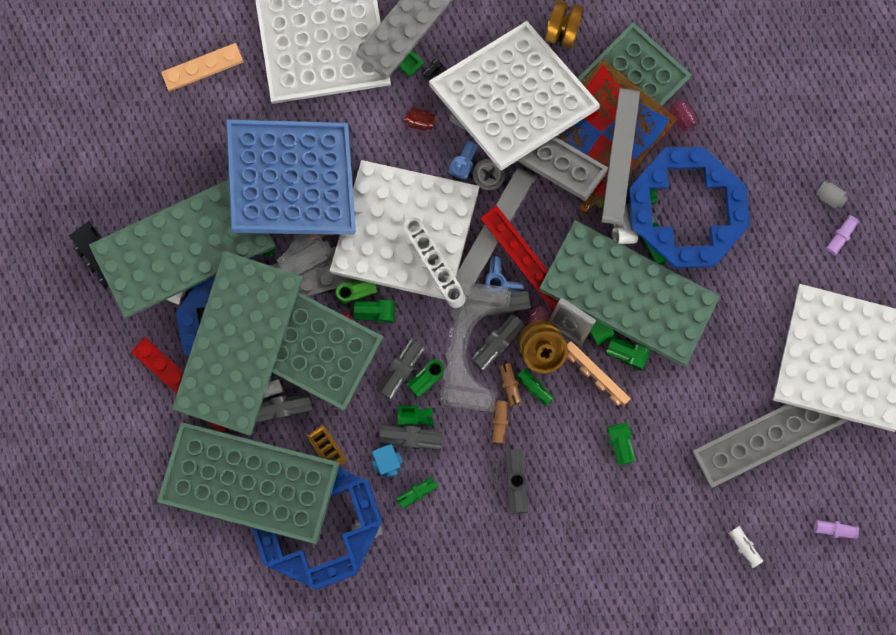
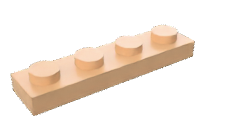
(202, 67)
(603, 382)

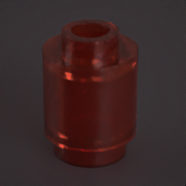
(419, 119)

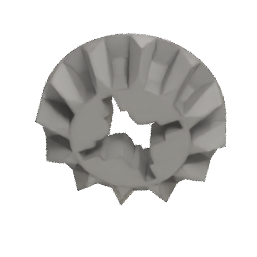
(479, 176)

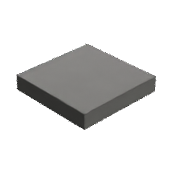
(572, 321)

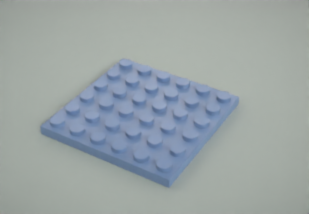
(290, 177)

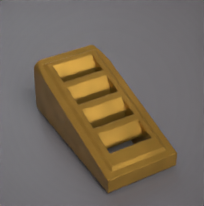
(317, 433)

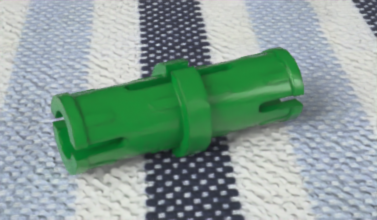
(535, 387)
(417, 492)

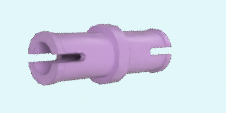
(842, 235)
(836, 529)

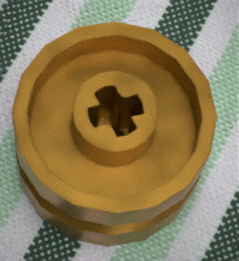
(563, 23)
(543, 346)

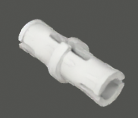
(746, 547)

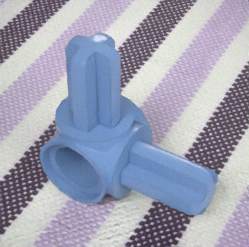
(462, 164)
(495, 276)

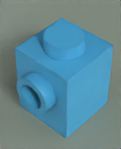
(387, 461)

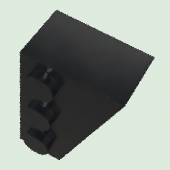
(82, 238)

